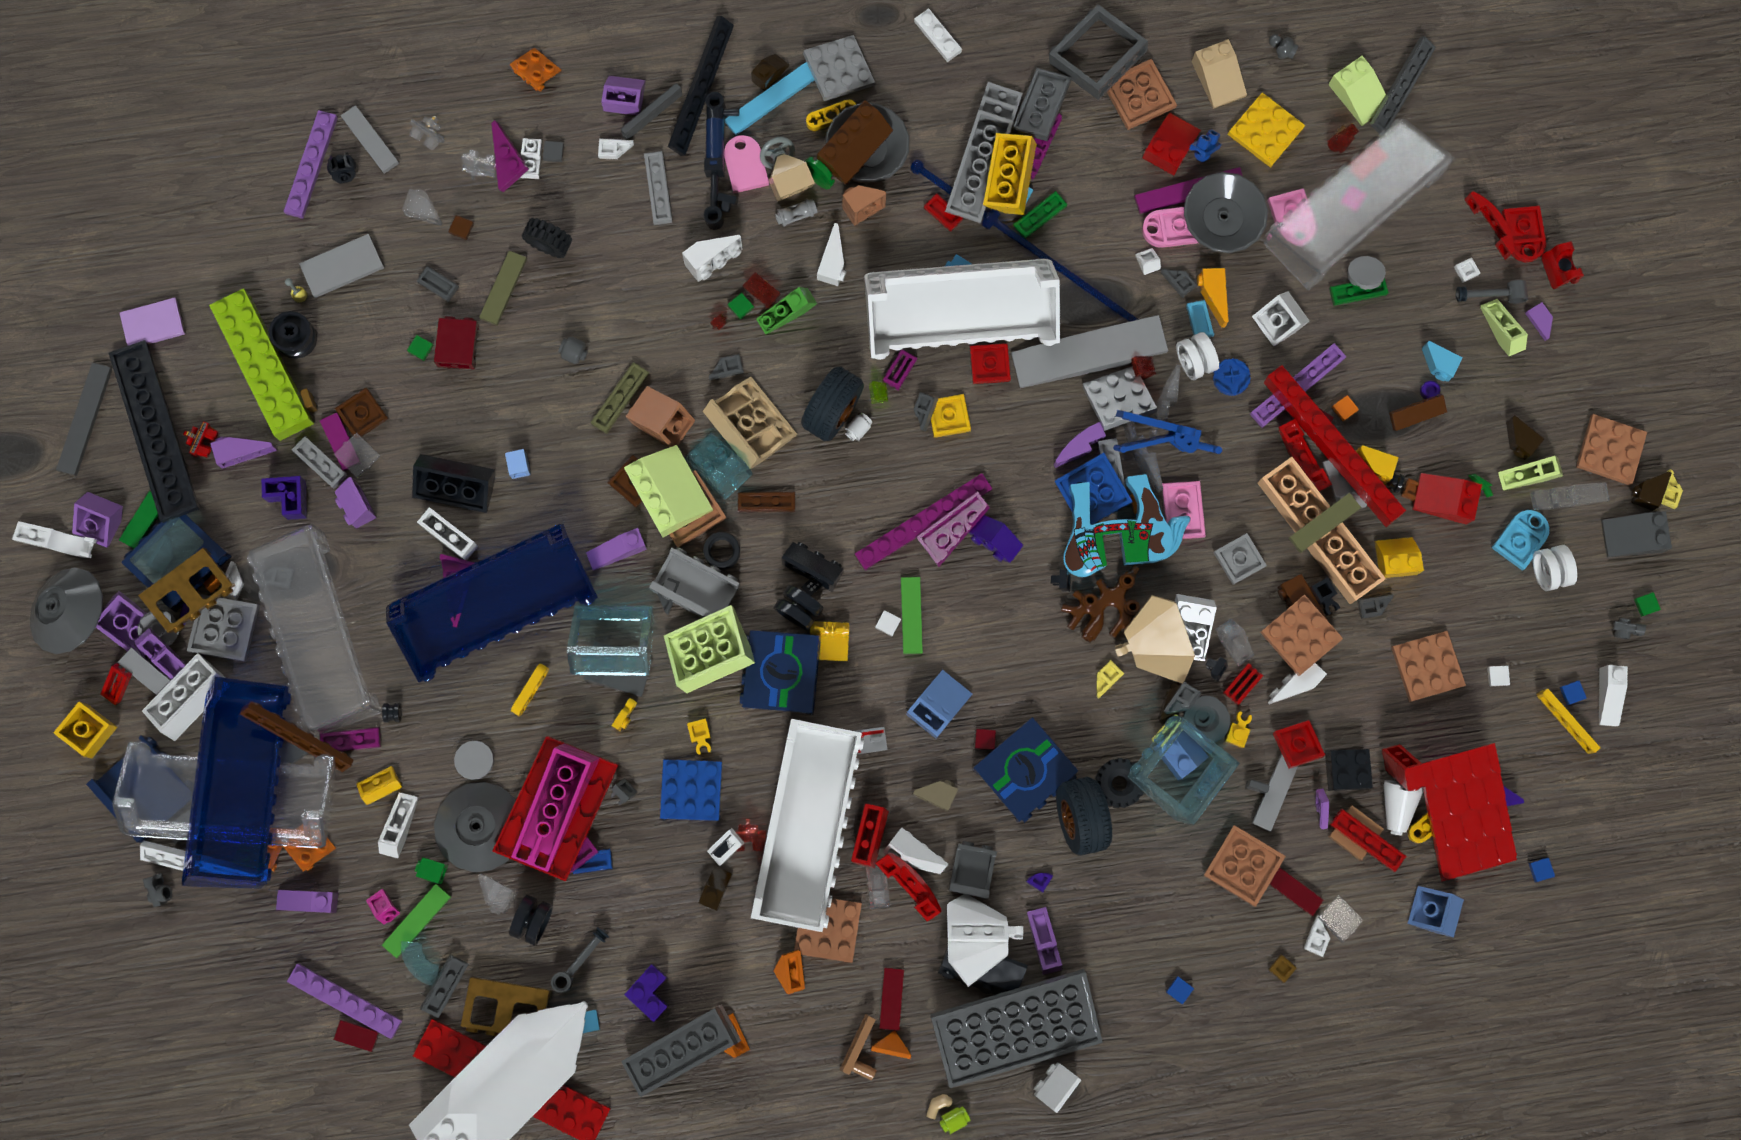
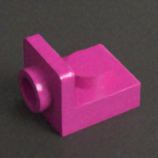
(382, 907)

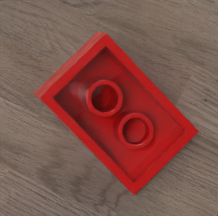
(1171, 144)
(1447, 498)

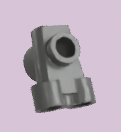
(1624, 629)
(157, 892)

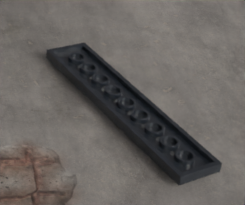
(154, 431)

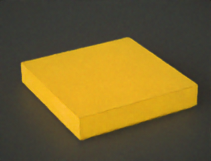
(950, 416)

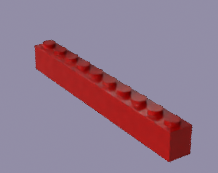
(1334, 446)

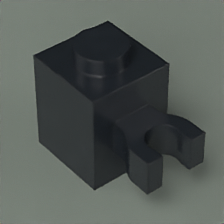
(1323, 592)

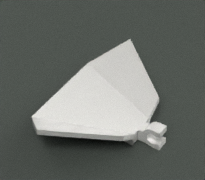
(977, 937)

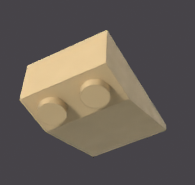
(1219, 73)

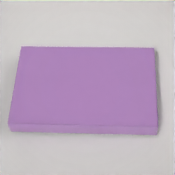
(153, 322)

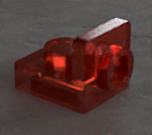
(1143, 366)

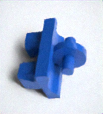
(1206, 145)

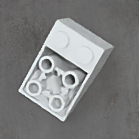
(710, 255)
(1198, 619)

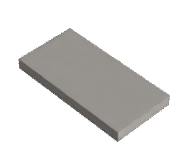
(341, 265)

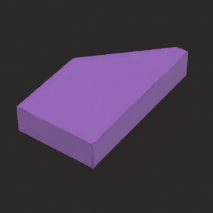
(1541, 320)
(1322, 807)

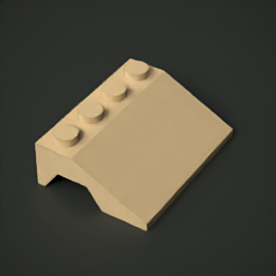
(749, 422)

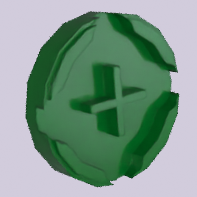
(820, 173)

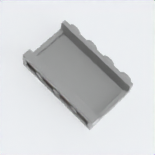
(700, 588)

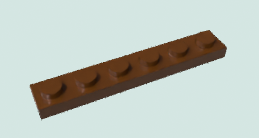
(294, 735)

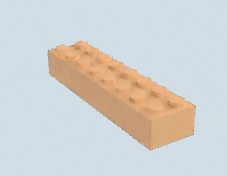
(1337, 550)

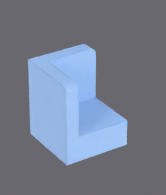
(517, 464)

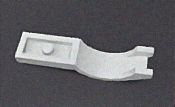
(53, 540)

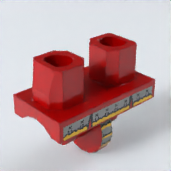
(198, 448)

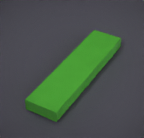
(911, 615)
(417, 919)

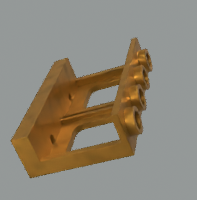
(179, 581)
(506, 995)

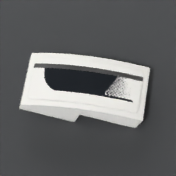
(725, 847)

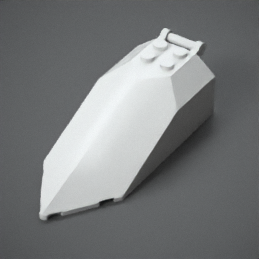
(507, 1078)

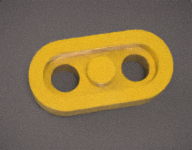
(1423, 827)

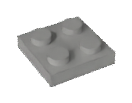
(1240, 559)

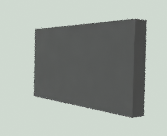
(1041, 104)

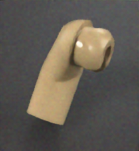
(937, 1103)

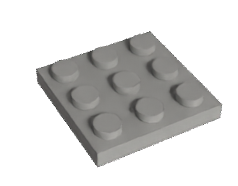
(838, 68)
(1118, 392)
(224, 629)

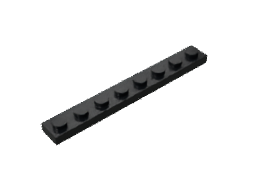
(700, 85)

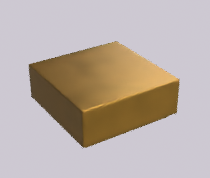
(308, 400)
(1282, 968)

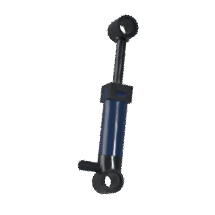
(714, 161)

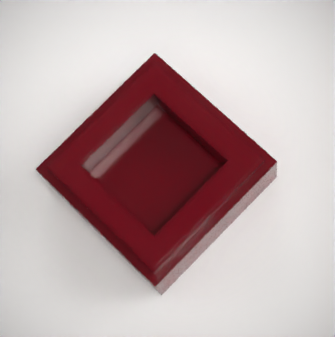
(985, 739)

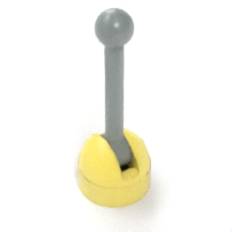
(299, 292)

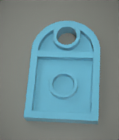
(1522, 539)

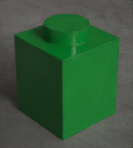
(431, 870)

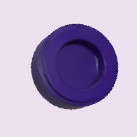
(1429, 389)

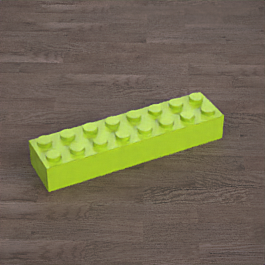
(261, 364)

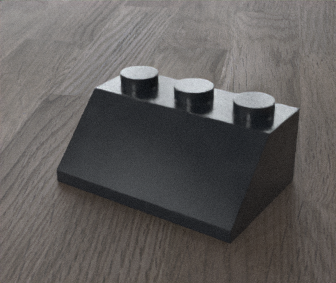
(812, 565)

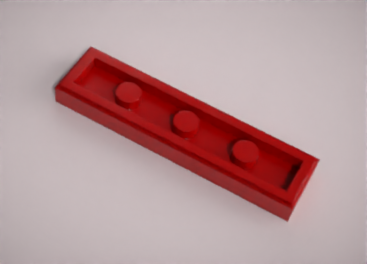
(1368, 840)

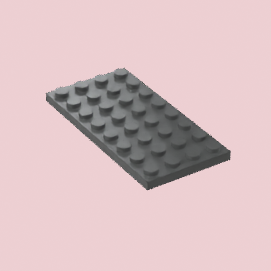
(1016, 1028)

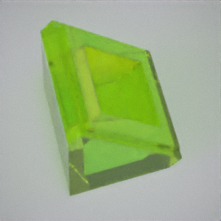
(878, 392)

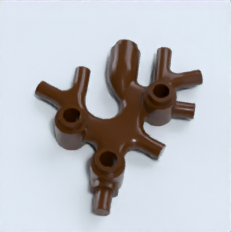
(1109, 597)

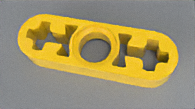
(817, 115)
(530, 689)

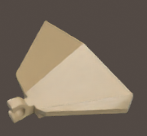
(1159, 640)

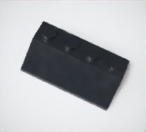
(452, 483)
(1001, 978)

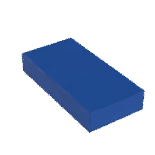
(599, 862)

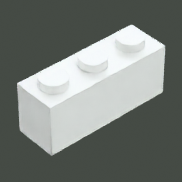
(447, 534)

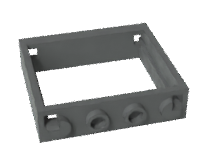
(1117, 71)

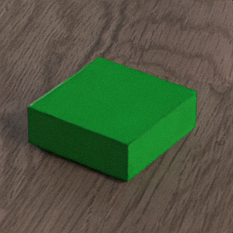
(740, 306)
(420, 348)
(1647, 604)

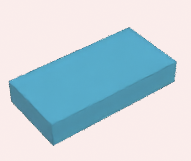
(1199, 318)

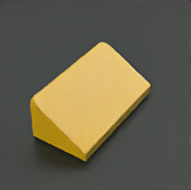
(378, 785)

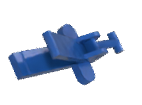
(1181, 437)

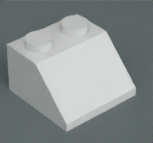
(1280, 318)
(1056, 1086)

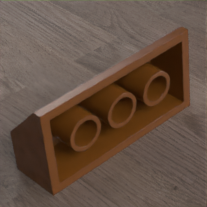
(855, 142)

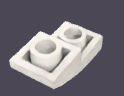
(531, 155)

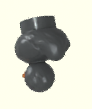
(1286, 46)

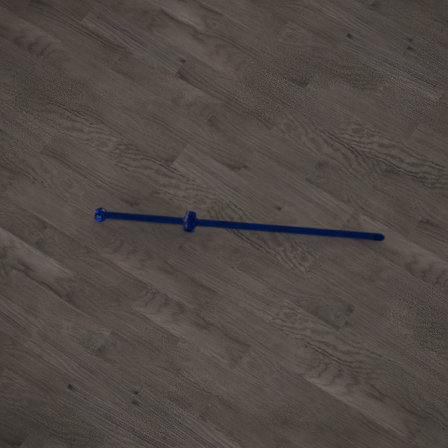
(991, 219)

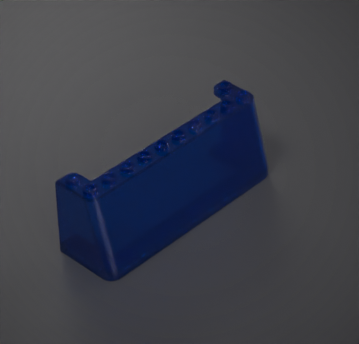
(493, 600)
(234, 788)

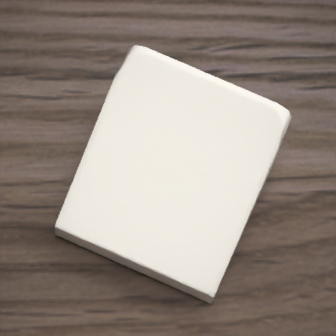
(1148, 261)

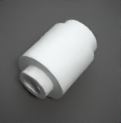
(858, 427)

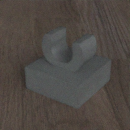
(624, 791)

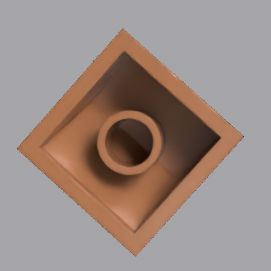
(862, 202)

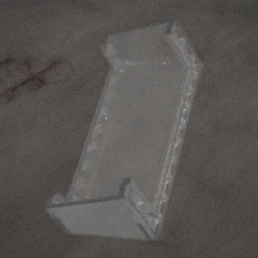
(1356, 201)
(311, 631)
(157, 795)

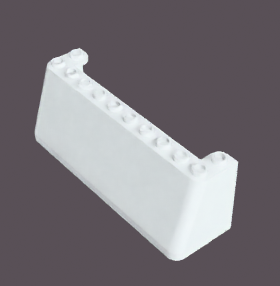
(962, 305)
(807, 825)

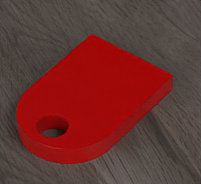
(1527, 231)

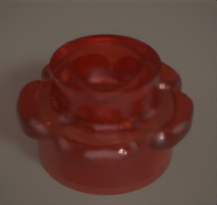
(718, 322)

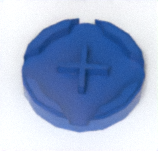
(1231, 377)

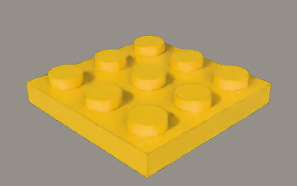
(1266, 130)

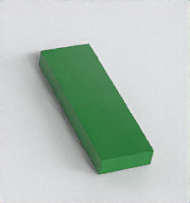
(1040, 215)
(1349, 293)
(141, 522)

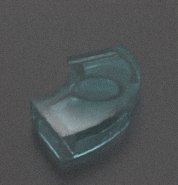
(417, 962)

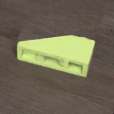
(1504, 327)
(1531, 473)

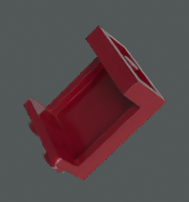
(456, 343)

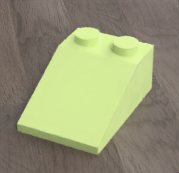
(1359, 89)

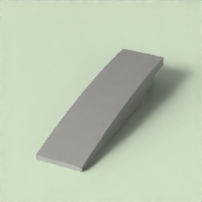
(994, 116)
(1089, 352)

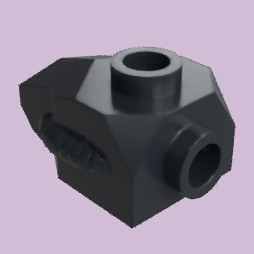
(342, 168)

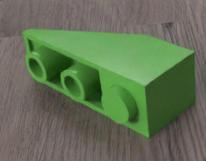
(787, 309)

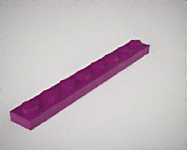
(919, 523)

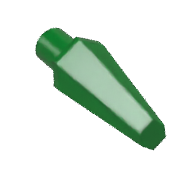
(1485, 485)

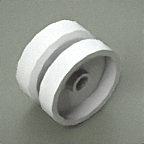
(1197, 356)
(1554, 567)

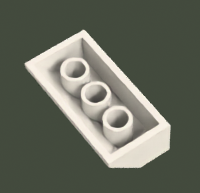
(182, 698)

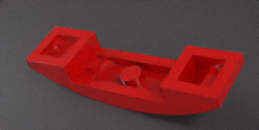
(1495, 219)
(1298, 449)
(913, 884)

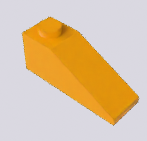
(1213, 289)

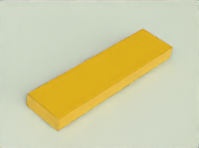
(1568, 721)

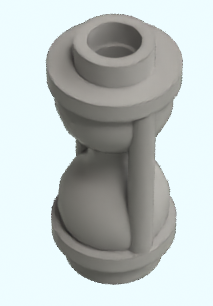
(803, 210)

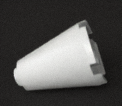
(1399, 806)

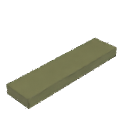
(503, 288)
(620, 398)
(1324, 522)

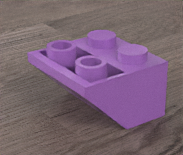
(623, 95)

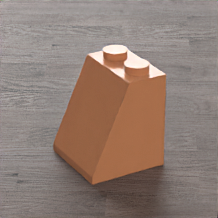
(660, 417)

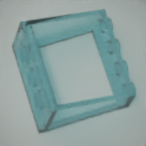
(607, 659)
(1203, 789)

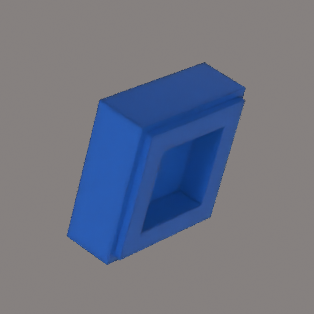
(1573, 692)
(1541, 869)
(1179, 990)

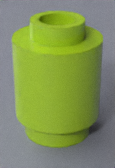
(954, 1120)

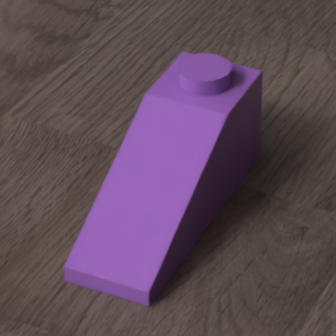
(232, 451)
(616, 549)
(307, 901)

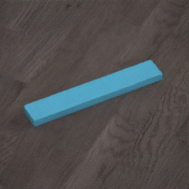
(770, 99)

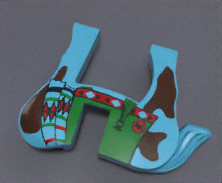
(1141, 540)

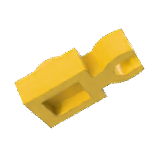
(623, 717)
(1237, 732)
(698, 733)

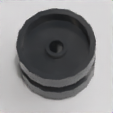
(293, 334)
(798, 607)
(530, 920)

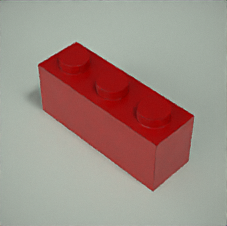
(1404, 767)
(870, 835)

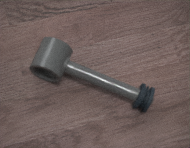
(1515, 291)
(600, 935)

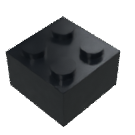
(1348, 770)

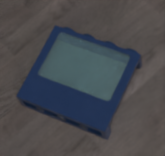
(166, 549)

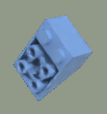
(939, 704)

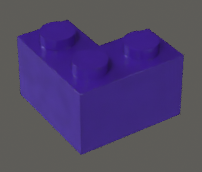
(288, 491)
(996, 538)
(643, 993)

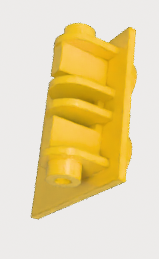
(833, 640)

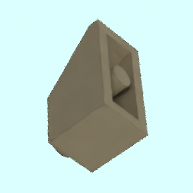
(938, 794)

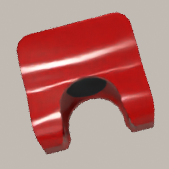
(1560, 266)

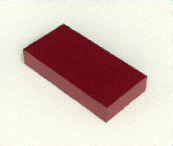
(356, 1035)

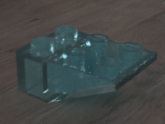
(718, 465)

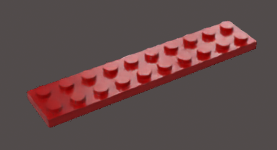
(565, 1110)

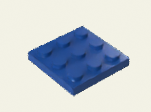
(1106, 488)
(691, 790)

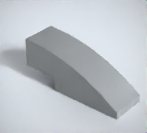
(144, 670)

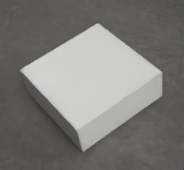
(1467, 270)
(888, 623)
(1498, 676)

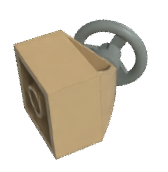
(788, 173)

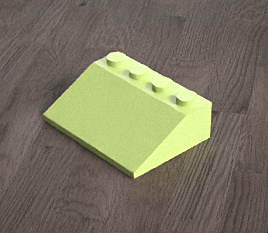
(668, 489)
(708, 649)

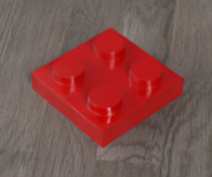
(990, 363)
(1298, 744)

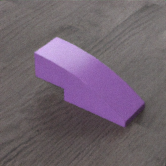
(1081, 444)
(160, 653)
(1044, 941)

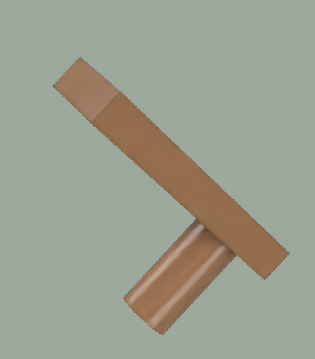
(850, 1061)

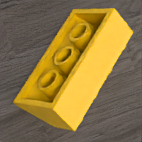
(1010, 173)

